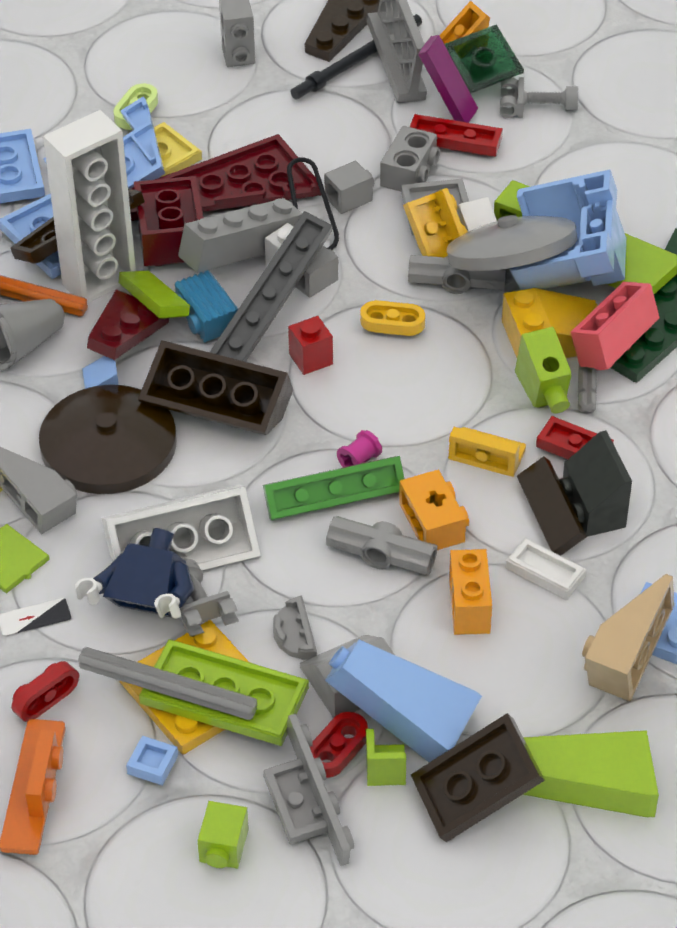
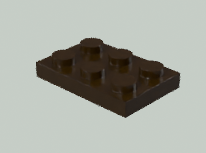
(477, 777)

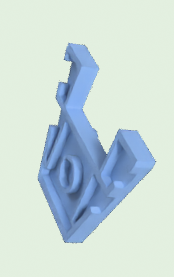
(140, 145)

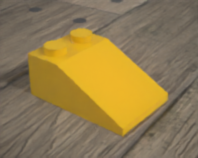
(540, 309)

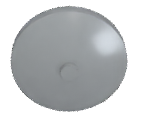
(511, 243)

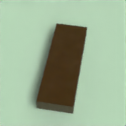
(551, 506)

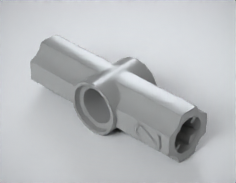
(456, 281)
(381, 545)

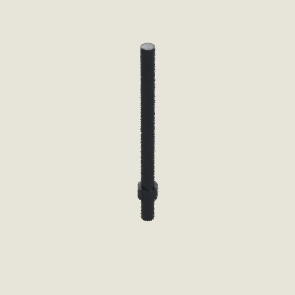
(318, 79)

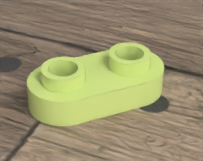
(137, 91)

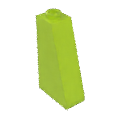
(597, 771)

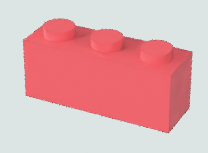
(615, 325)

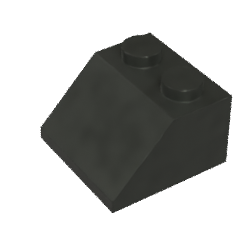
(598, 486)

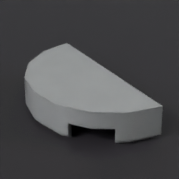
(293, 630)

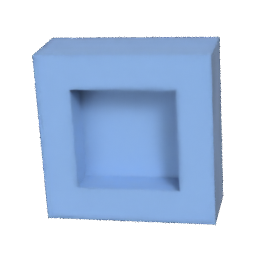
(152, 760)

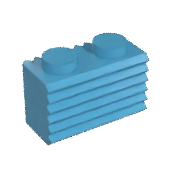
(209, 305)

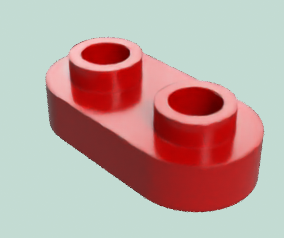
(44, 691)
(335, 747)

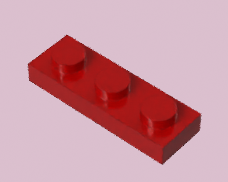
(461, 135)

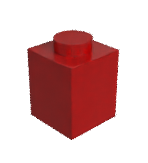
(310, 345)

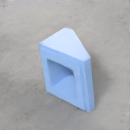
(100, 373)

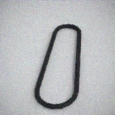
(327, 206)

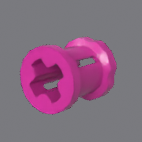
(359, 450)

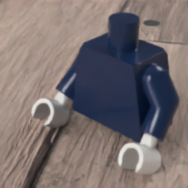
(143, 579)

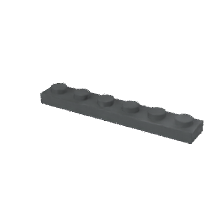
(273, 288)

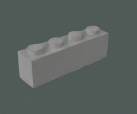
(234, 234)

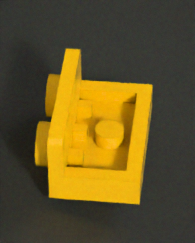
(434, 222)

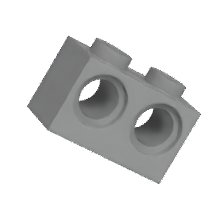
(237, 32)
(409, 158)

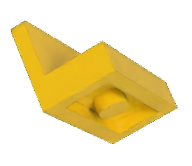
(485, 450)

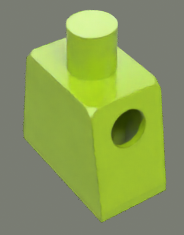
(544, 370)

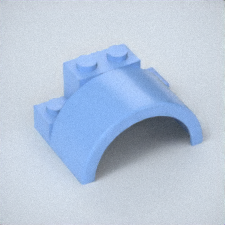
(601, 240)

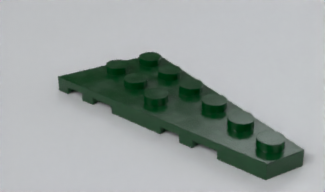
(660, 337)

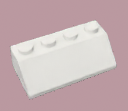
(206, 527)

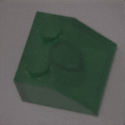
(484, 58)

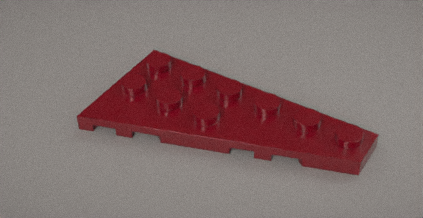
(248, 176)

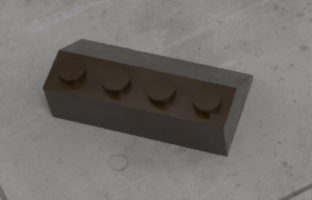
(216, 388)

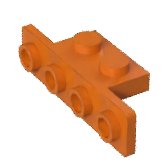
(33, 787)

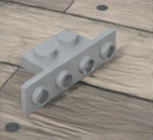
(302, 796)

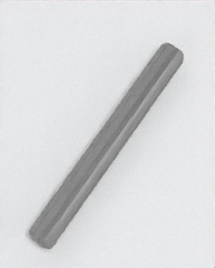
(168, 683)

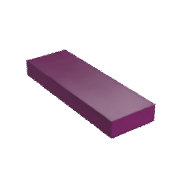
(447, 79)

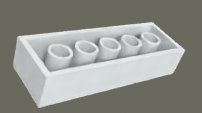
(90, 204)

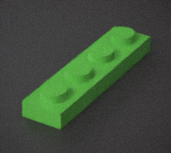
(333, 487)

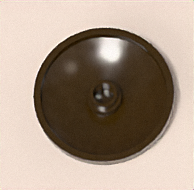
(107, 439)

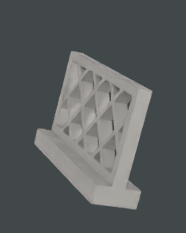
(398, 47)

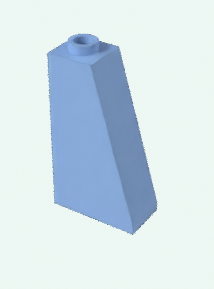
(403, 697)

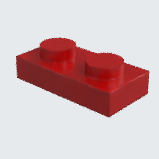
(563, 437)

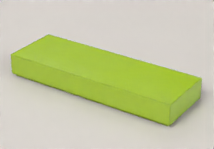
(154, 294)

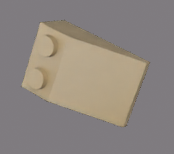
(627, 640)

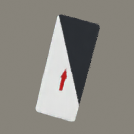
(34, 616)

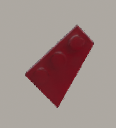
(123, 326)

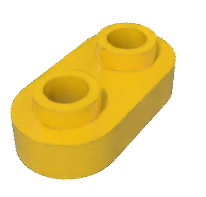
(392, 318)

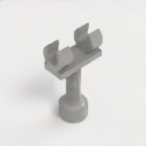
(568, 98)
(205, 607)

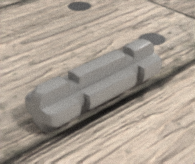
(587, 389)

